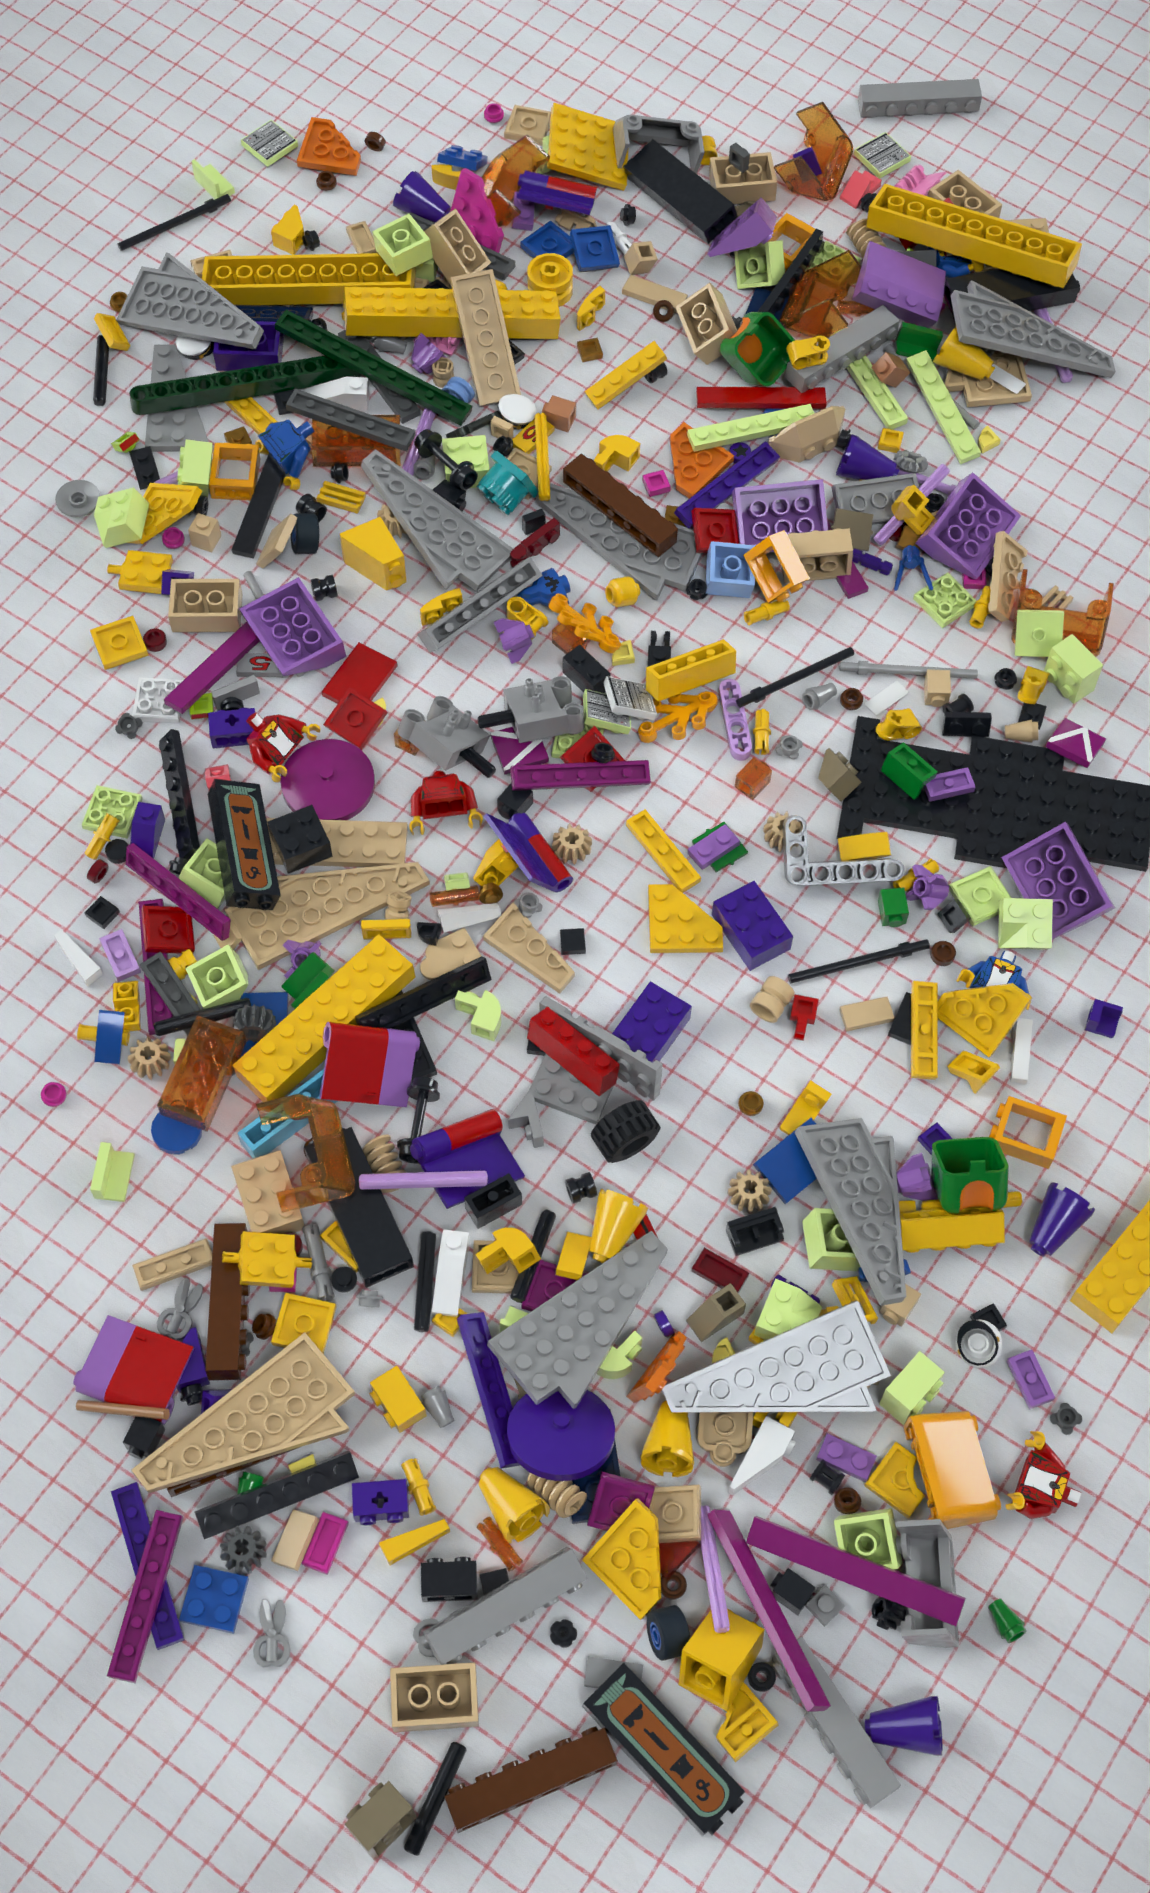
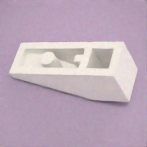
(347, 391)
(450, 1272)
(765, 1452)

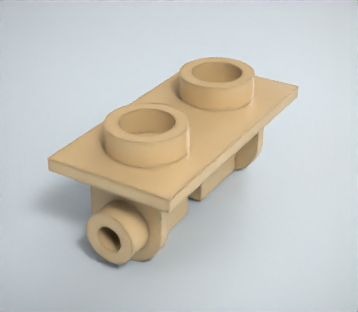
(569, 218)

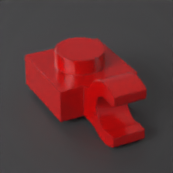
(803, 1012)

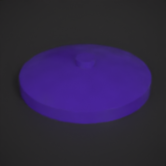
(561, 1440)

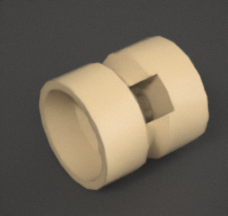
(772, 999)

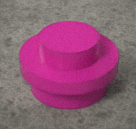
(493, 113)
(173, 538)
(53, 1094)

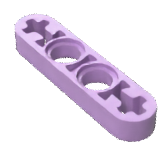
(735, 719)

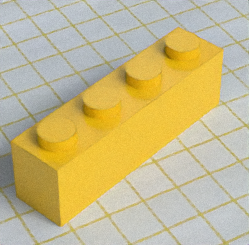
(690, 670)
(941, 1229)

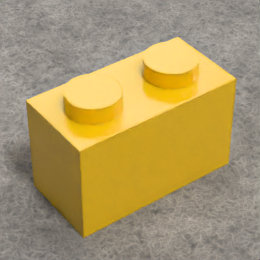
(397, 1400)

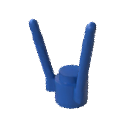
(910, 560)

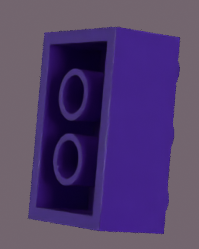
(267, 352)
(752, 925)
(653, 1022)

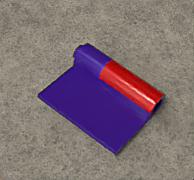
(556, 192)
(531, 851)
(466, 1146)

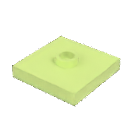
(1038, 632)
(980, 894)

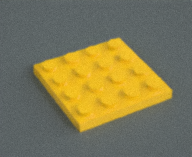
(584, 147)

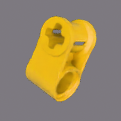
(805, 352)
(527, 614)
(1032, 685)
(899, 725)

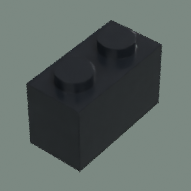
(584, 670)
(493, 1201)
(449, 1580)

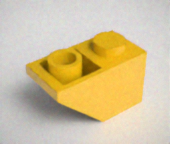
(289, 231)
(495, 865)

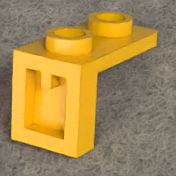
(806, 1107)

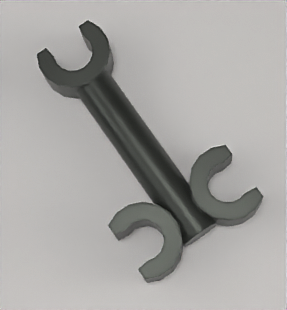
(469, 428)

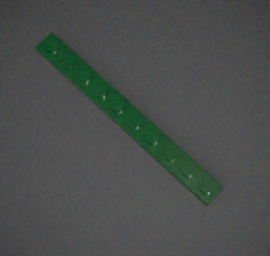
(373, 367)

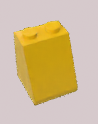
(374, 554)
(719, 1662)

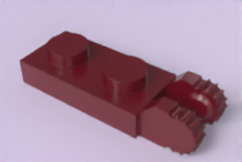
(536, 542)

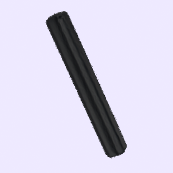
(101, 371)
(187, 1020)
(539, 1240)
(425, 1282)
(435, 1798)

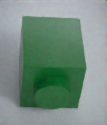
(893, 907)

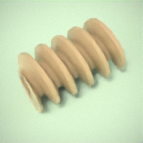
(861, 235)
(380, 1159)
(559, 1495)

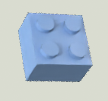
(728, 571)

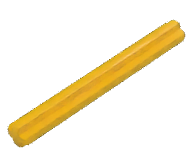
(542, 457)

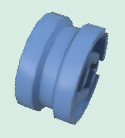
(460, 389)

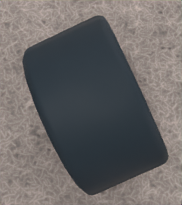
(305, 534)
(667, 1632)

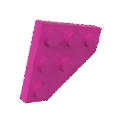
(477, 210)

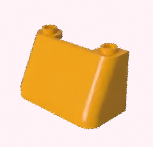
(952, 1468)

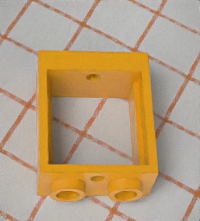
(795, 230)
(243, 489)
(765, 573)
(1023, 1151)

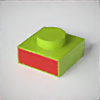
(125, 442)
(202, 707)

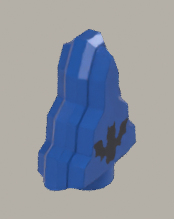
(545, 588)

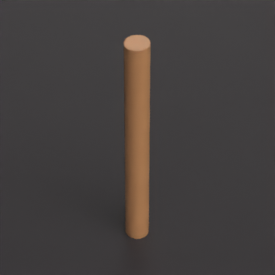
(123, 1409)

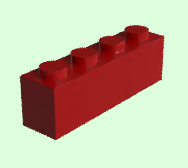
(573, 1051)

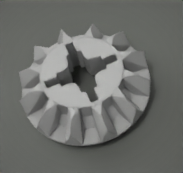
(910, 461)

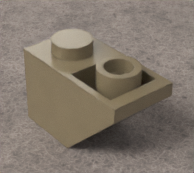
(837, 775)
(717, 1312)

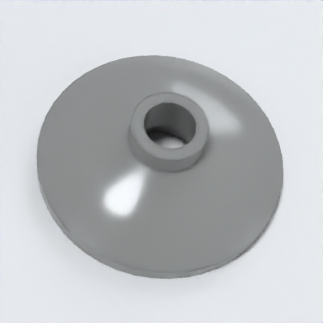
(74, 492)

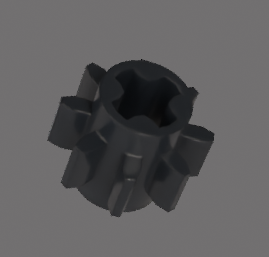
(888, 1613)

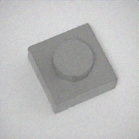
(825, 1605)

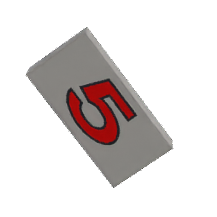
(257, 664)

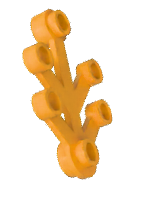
(607, 640)
(703, 702)

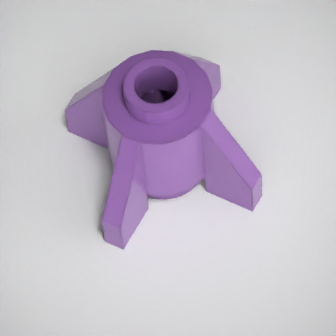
(425, 354)
(515, 637)
(928, 887)
(300, 953)
(915, 1179)

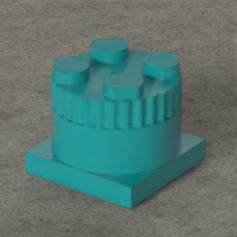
(506, 484)

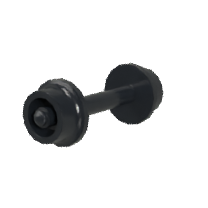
(429, 444)
(423, 1090)

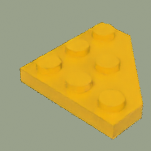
(167, 506)
(680, 924)
(983, 1013)
(630, 1559)

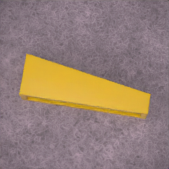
(409, 1542)

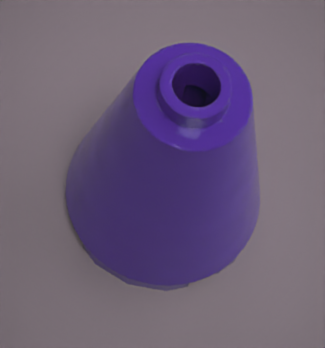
(420, 199)
(864, 462)
(1058, 1219)
(908, 1726)

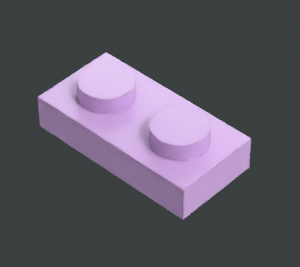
(120, 955)

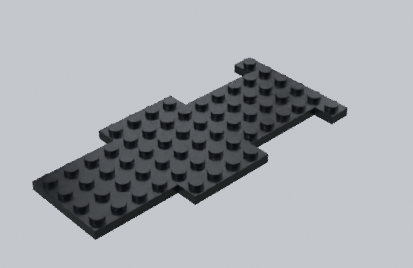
(1014, 800)

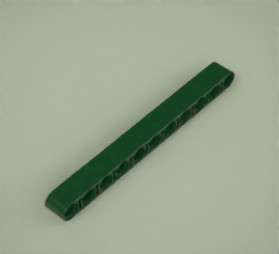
(236, 384)

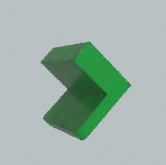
(916, 339)
(908, 770)
(307, 978)

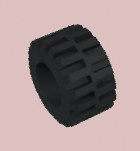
(625, 1131)

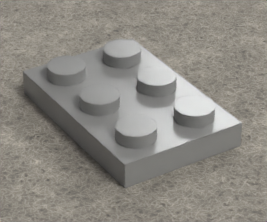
(562, 1091)

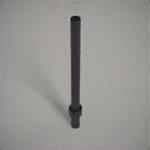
(210, 206)
(759, 694)
(904, 950)

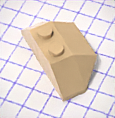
(809, 435)

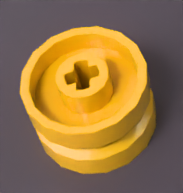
(551, 273)

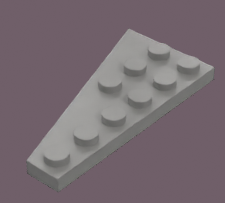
(170, 429)
(633, 1065)

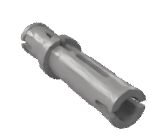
(320, 1272)

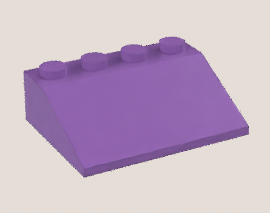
(745, 231)
(901, 284)
(779, 507)
(967, 527)
(294, 629)
(1059, 870)

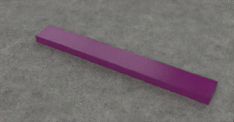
(856, 1570)
(769, 1611)

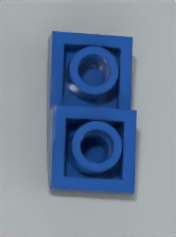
(109, 1037)

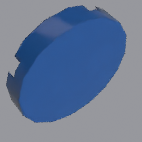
(173, 1135)

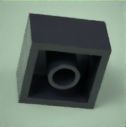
(300, 839)

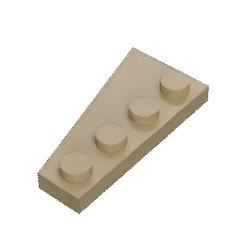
(1005, 570)
(522, 944)

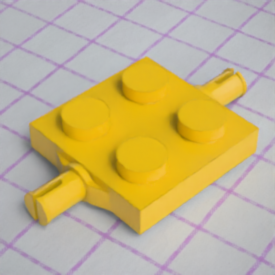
(142, 571)
(267, 1259)

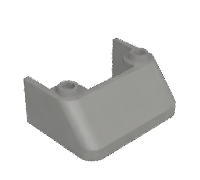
(662, 131)
(930, 1558)

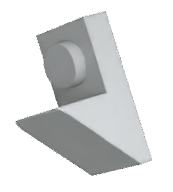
(527, 1116)

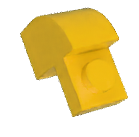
(618, 451)
(911, 509)
(509, 1245)

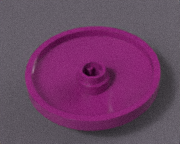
(330, 777)

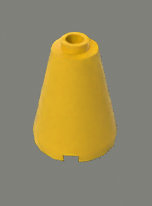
(964, 358)
(613, 1224)
(668, 1444)
(512, 1504)

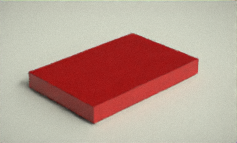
(362, 671)

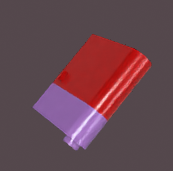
(368, 1064)
(133, 1366)

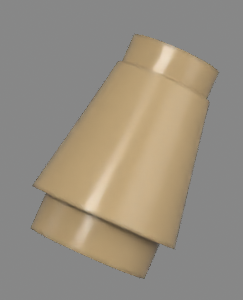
(1022, 731)

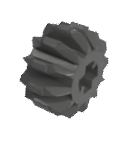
(254, 1022)
(233, 1556)

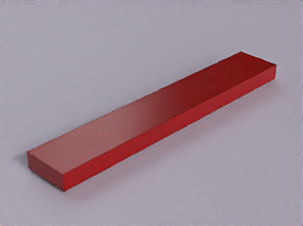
(759, 397)

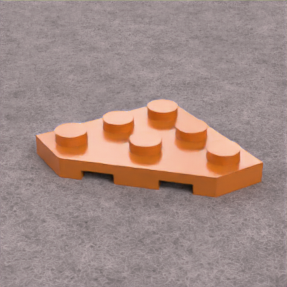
(327, 149)
(697, 468)
(653, 1379)

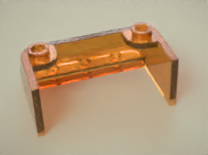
(833, 154)
(503, 176)
(811, 303)
(1086, 627)
(332, 1174)

